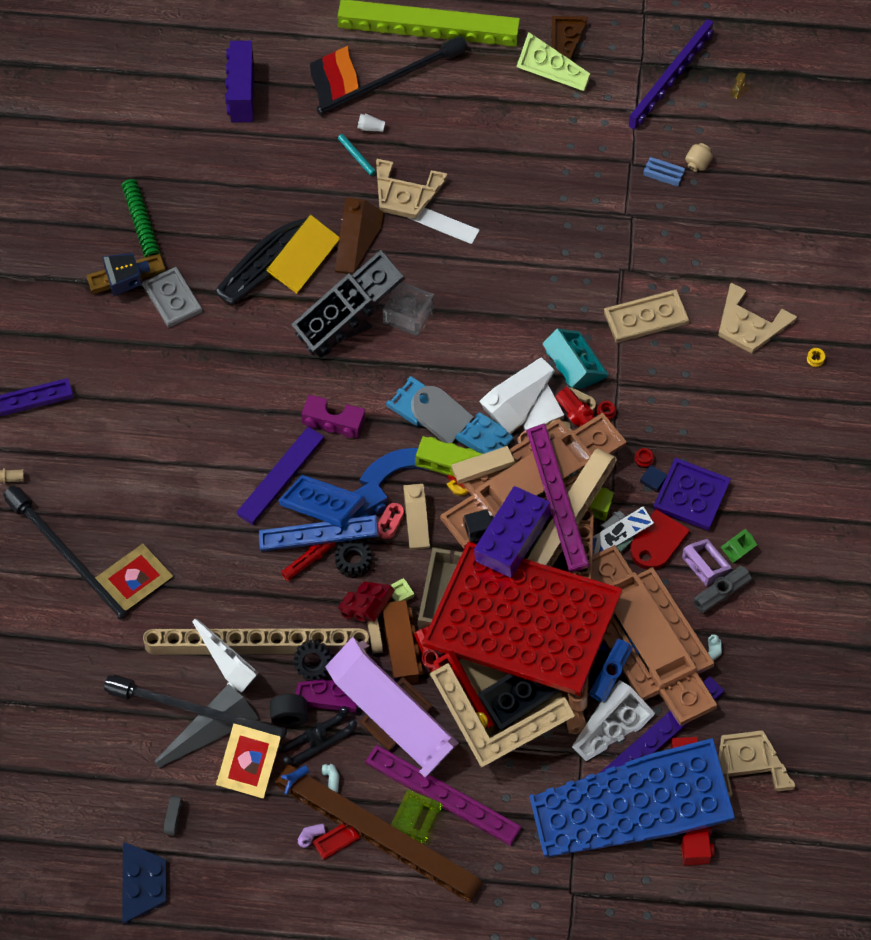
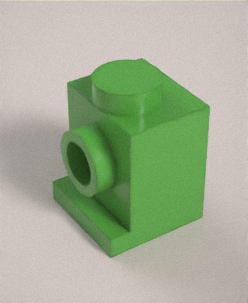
(739, 545)

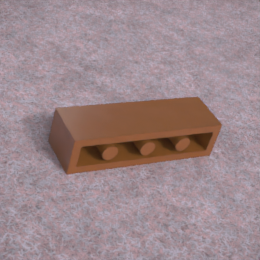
(400, 641)

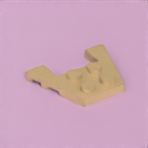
(405, 197)
(747, 328)
(751, 754)

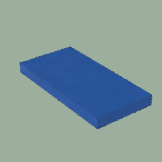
(322, 500)

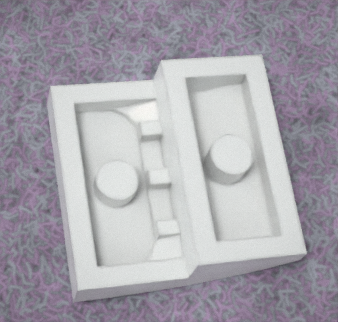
(544, 411)

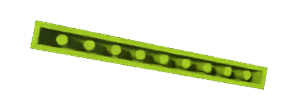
(428, 22)
(440, 456)

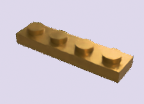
(99, 281)

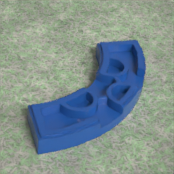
(388, 464)

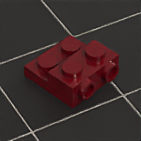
(366, 602)

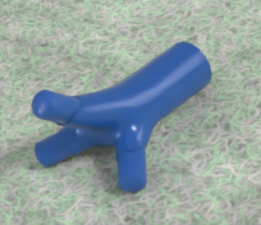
(294, 776)

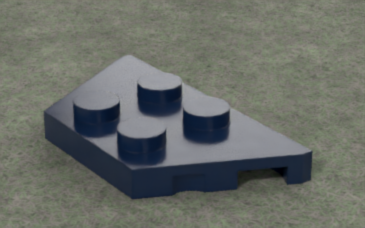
(142, 882)

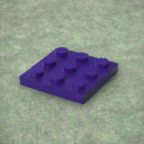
(691, 494)

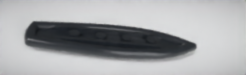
(252, 268)

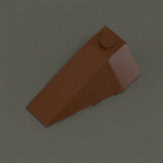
(358, 229)

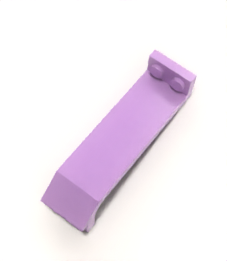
(390, 706)

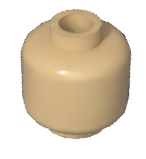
(699, 157)

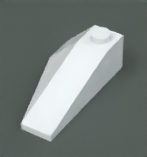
(514, 397)
(232, 666)
(612, 720)

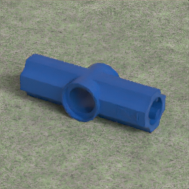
(616, 659)

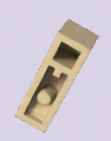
(416, 516)

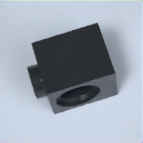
(477, 523)

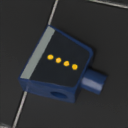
(124, 272)

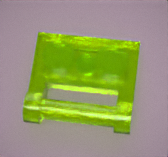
(409, 813)

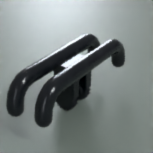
(317, 738)

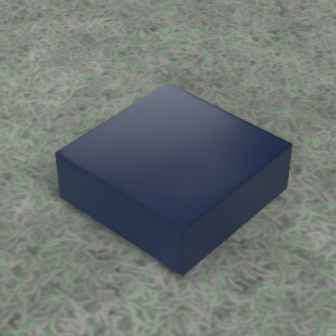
(653, 478)

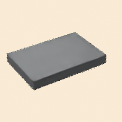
(172, 297)

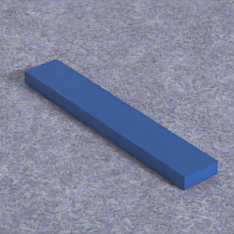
(318, 533)

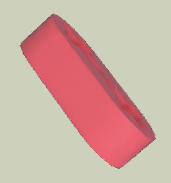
(386, 519)

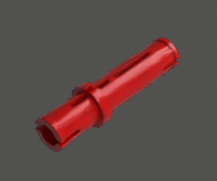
(306, 559)

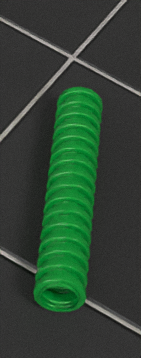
(140, 218)

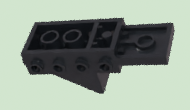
(347, 305)

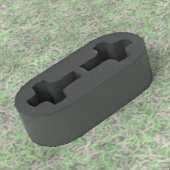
(173, 815)

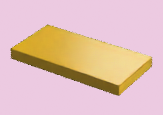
(303, 254)

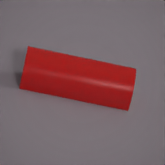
(465, 683)

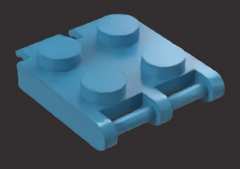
(403, 405)
(484, 435)

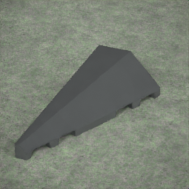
(206, 729)

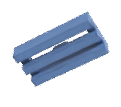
(664, 169)

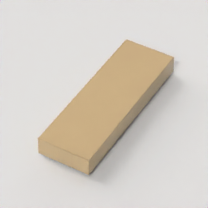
(483, 465)

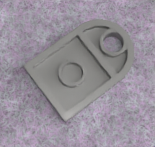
(441, 413)

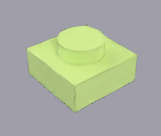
(402, 591)

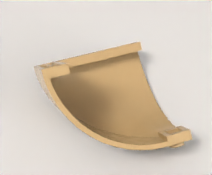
(492, 742)

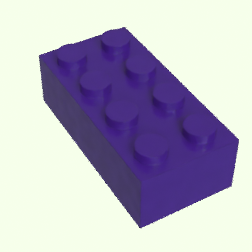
(240, 81)
(512, 531)

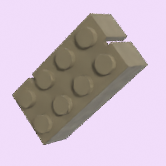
(437, 580)

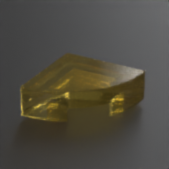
(739, 85)

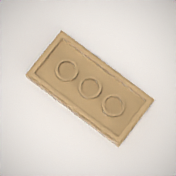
(646, 316)

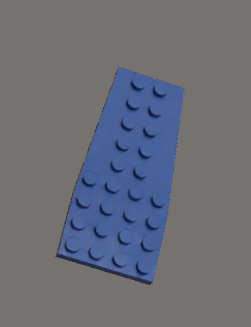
(635, 802)

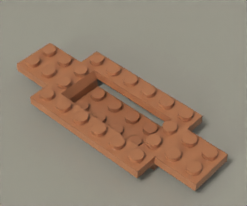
(572, 454)
(660, 637)

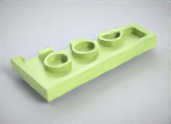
(549, 63)

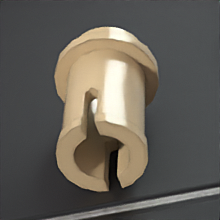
(11, 475)

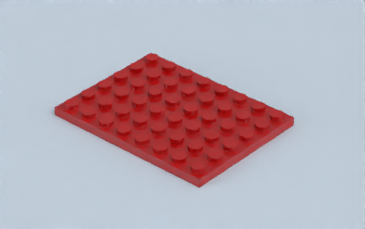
(529, 625)

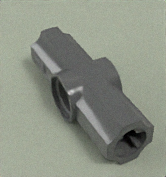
(713, 596)

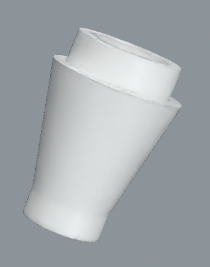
(370, 123)

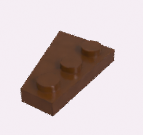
(567, 33)

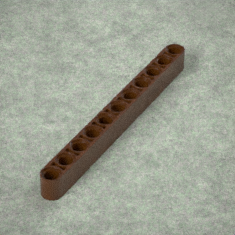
(382, 835)

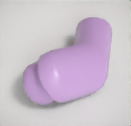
(308, 834)

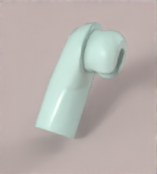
(715, 647)
(331, 771)

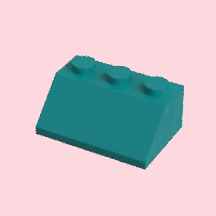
(574, 358)

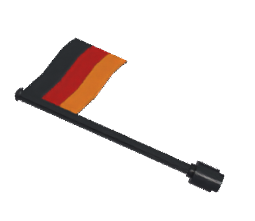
(337, 79)

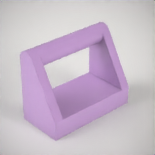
(699, 566)

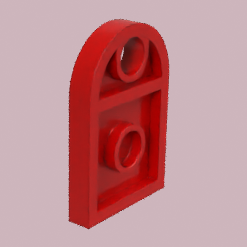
(658, 541)

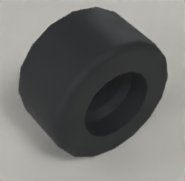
(288, 710)

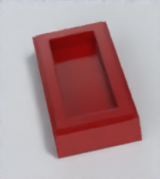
(335, 840)

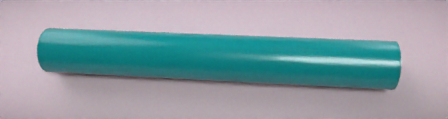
(357, 155)

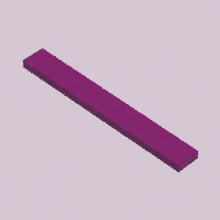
(558, 498)
(450, 798)

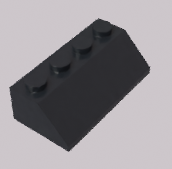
(513, 698)

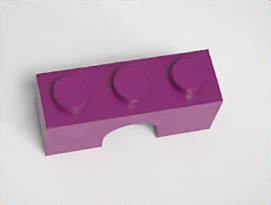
(347, 423)

